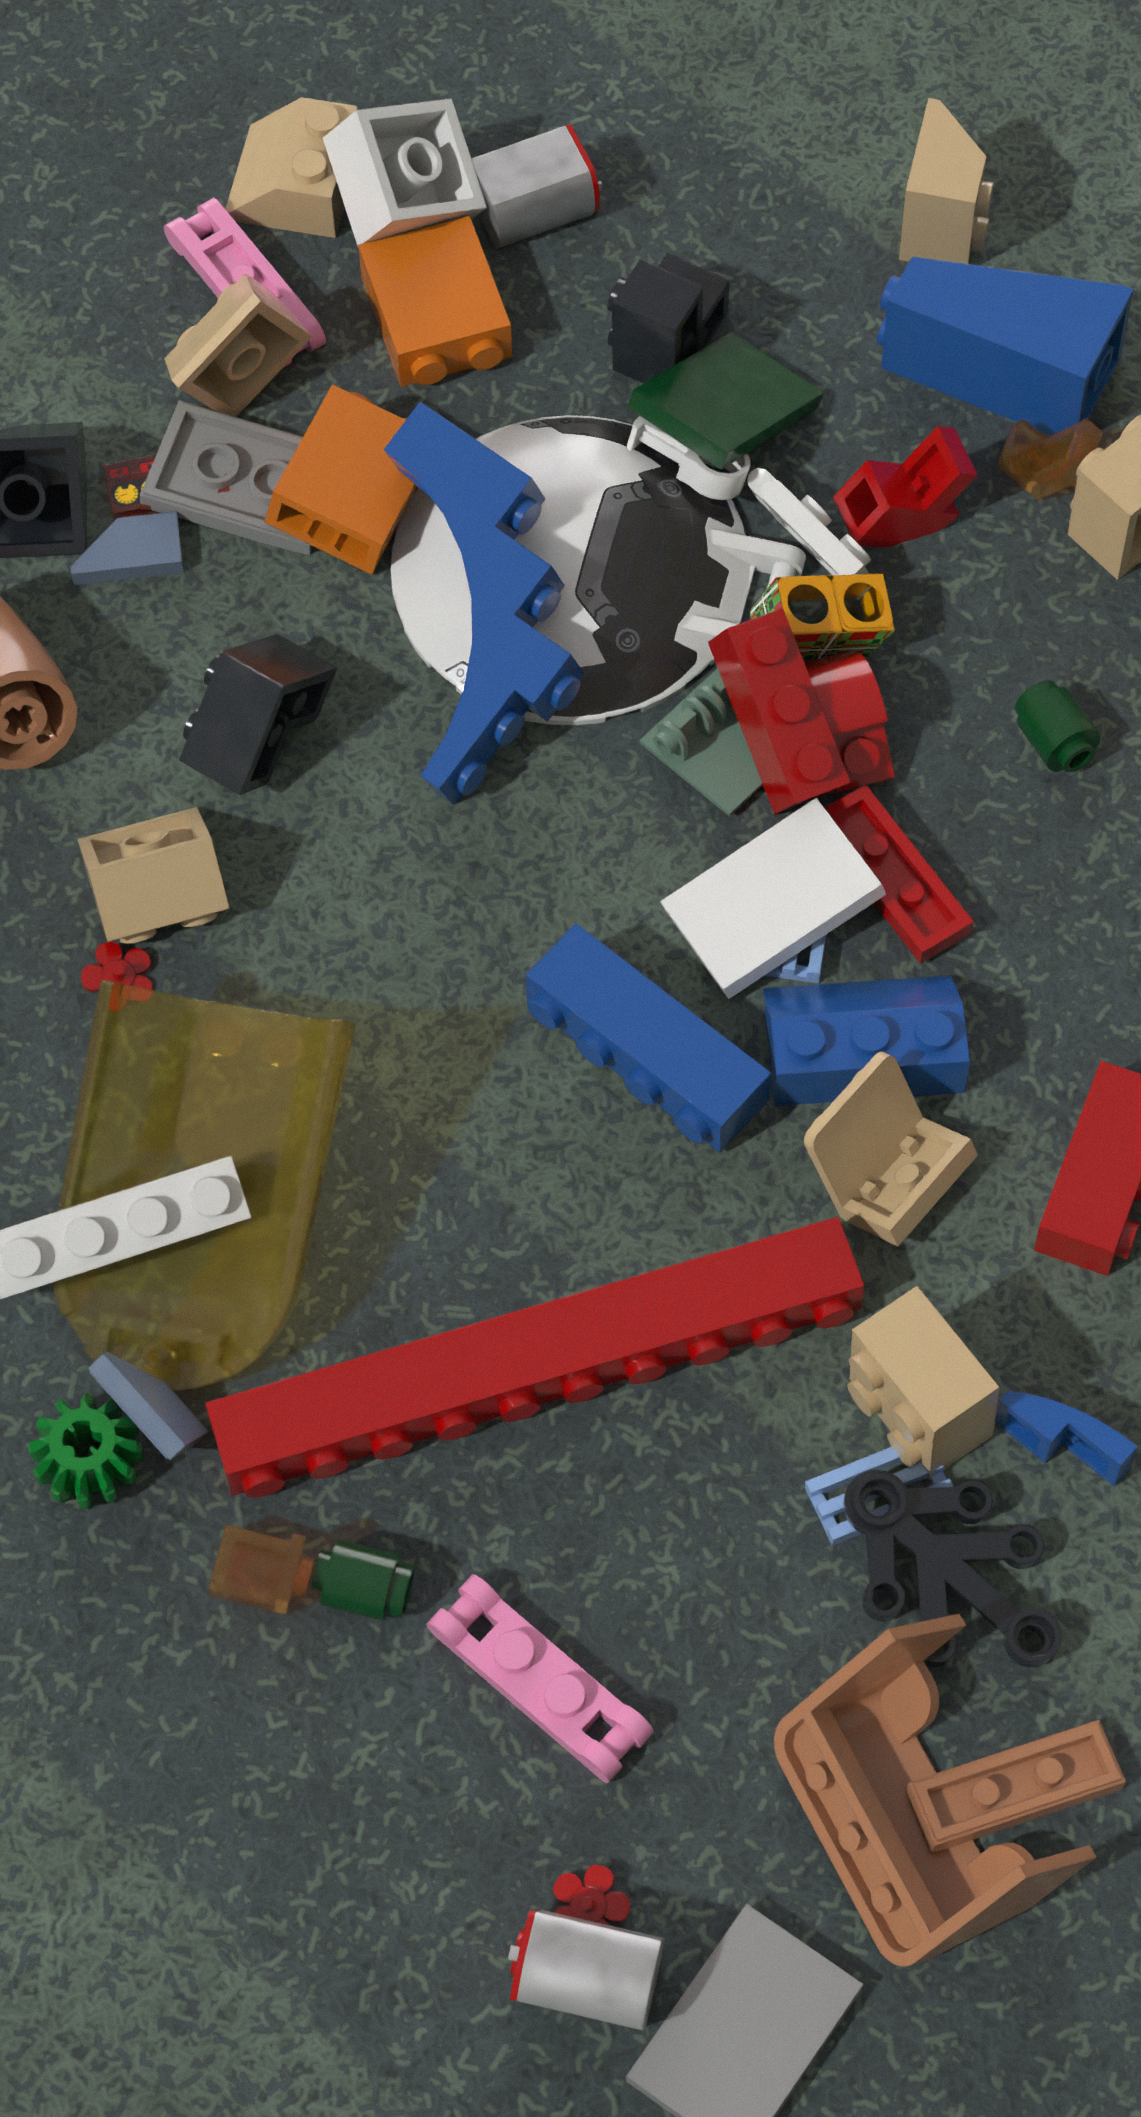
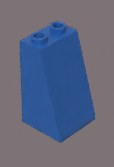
(1005, 338)

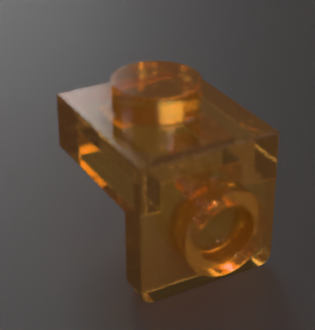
(1047, 463)
(260, 1569)

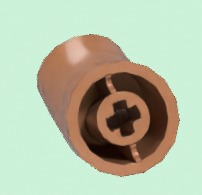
(34, 697)

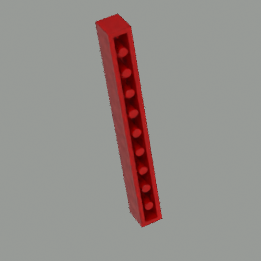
(535, 1357)

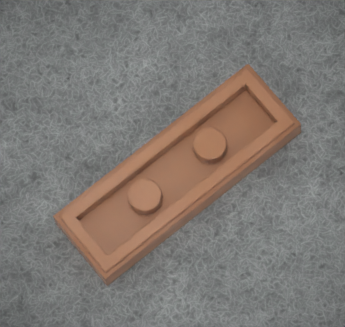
(1015, 1786)

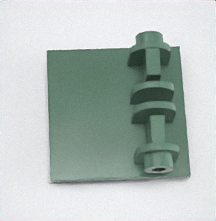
(707, 746)

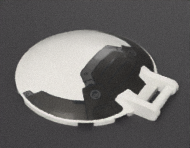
(640, 559)

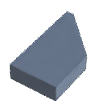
(132, 549)
(149, 1405)

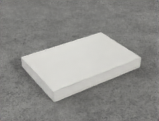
(773, 898)

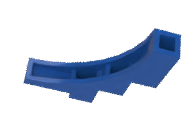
(510, 592)

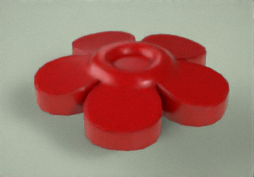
(114, 969)
(591, 1901)

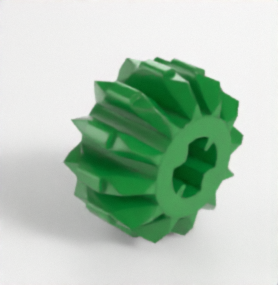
(63, 1437)

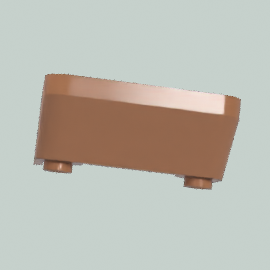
(850, 1766)

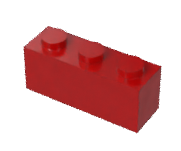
(778, 711)
(1098, 1177)

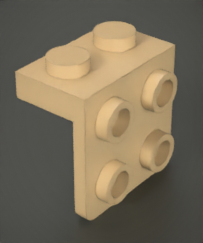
(881, 1154)

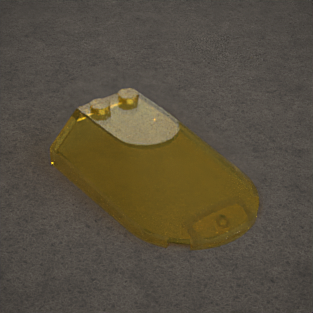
(174, 1090)

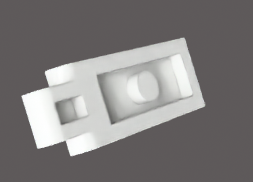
(808, 524)

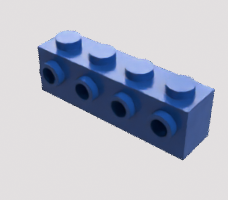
(646, 1039)

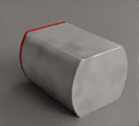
(536, 186)
(585, 1968)

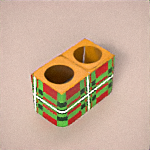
(827, 636)

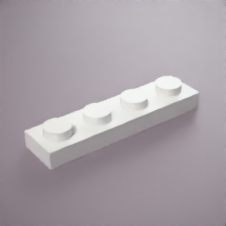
(120, 1226)

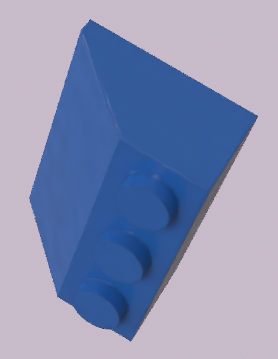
(833, 1030)

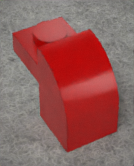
(907, 500)
(854, 715)

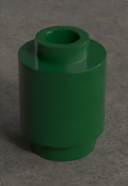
(1057, 727)
(363, 1581)

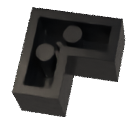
(664, 315)
(250, 707)

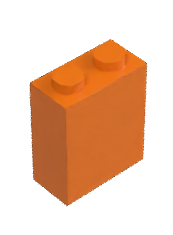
(435, 302)
(342, 484)

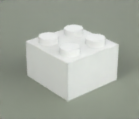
(403, 169)

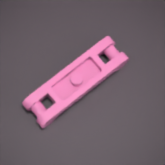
(231, 254)
(540, 1679)

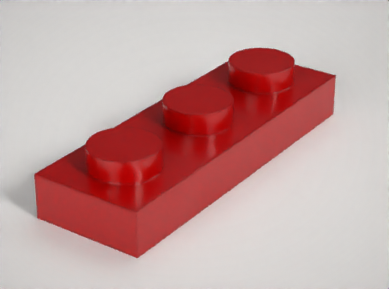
(915, 897)

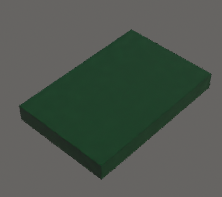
(725, 400)

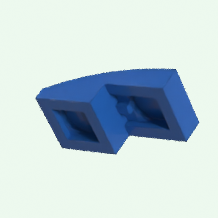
(1048, 1424)

